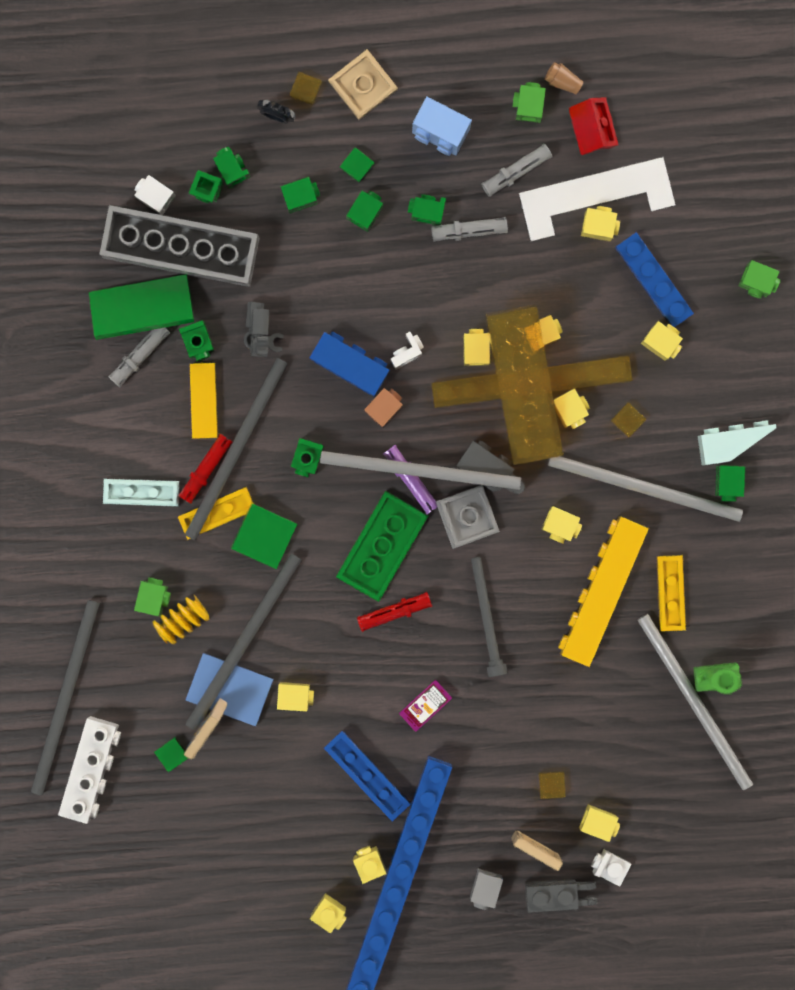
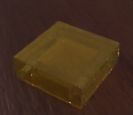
(305, 88)
(628, 420)
(552, 785)

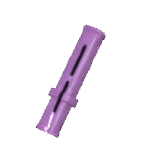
(413, 482)

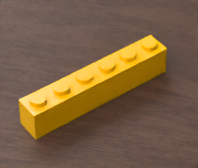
(603, 591)

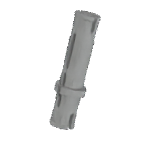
(516, 170)
(469, 229)
(138, 355)

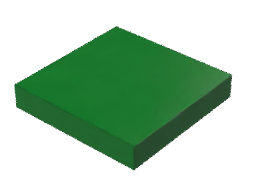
(263, 536)

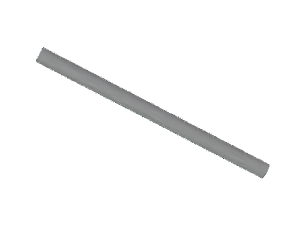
(420, 470)
(646, 488)
(695, 702)

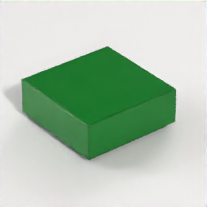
(357, 165)
(171, 754)

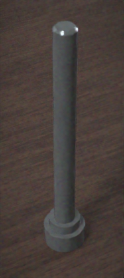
(495, 664)

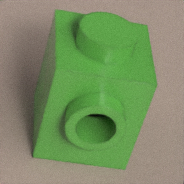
(529, 102)
(759, 279)
(152, 597)

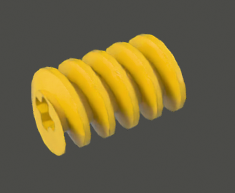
(181, 620)

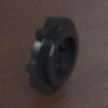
(276, 111)

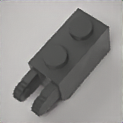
(481, 460)
(557, 895)

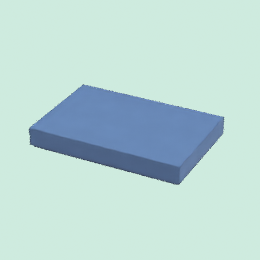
(243, 691)

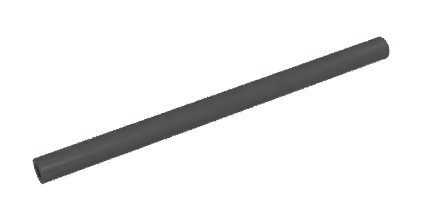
(236, 449)
(243, 642)
(65, 697)

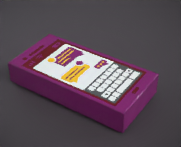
(425, 705)

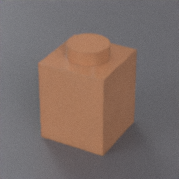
(384, 406)

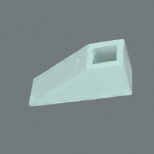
(727, 445)

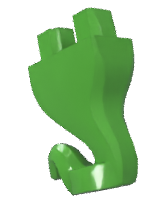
(718, 677)

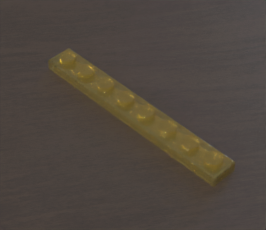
(561, 378)

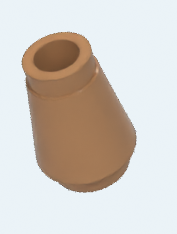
(563, 78)

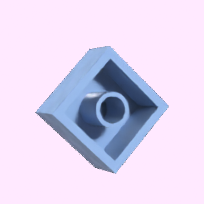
(441, 127)

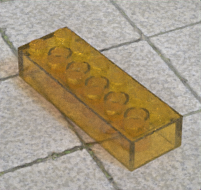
(524, 384)

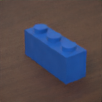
(350, 363)

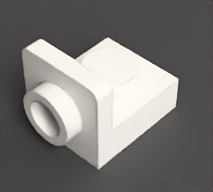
(404, 356)
(610, 867)

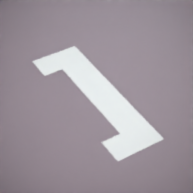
(593, 190)

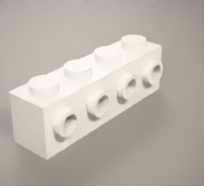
(89, 769)

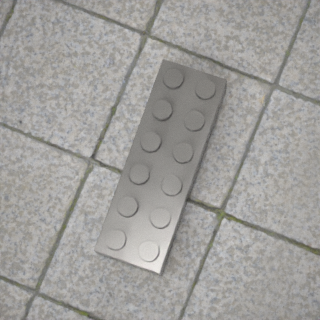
(179, 246)

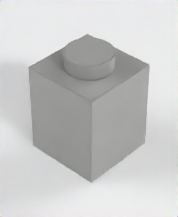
(486, 889)

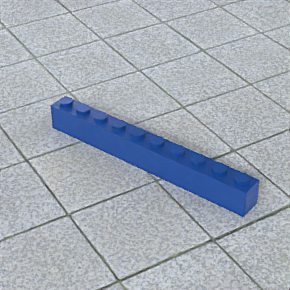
(400, 875)

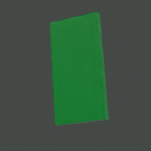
(141, 307)
(382, 546)

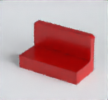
(593, 125)

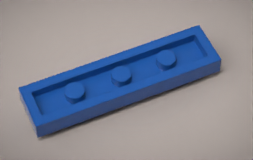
(654, 280)
(367, 775)

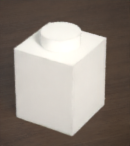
(154, 194)

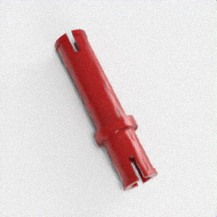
(204, 470)
(394, 611)

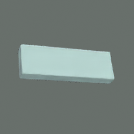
(141, 492)

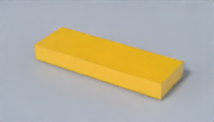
(203, 400)
(223, 511)
(671, 593)

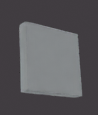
(467, 516)

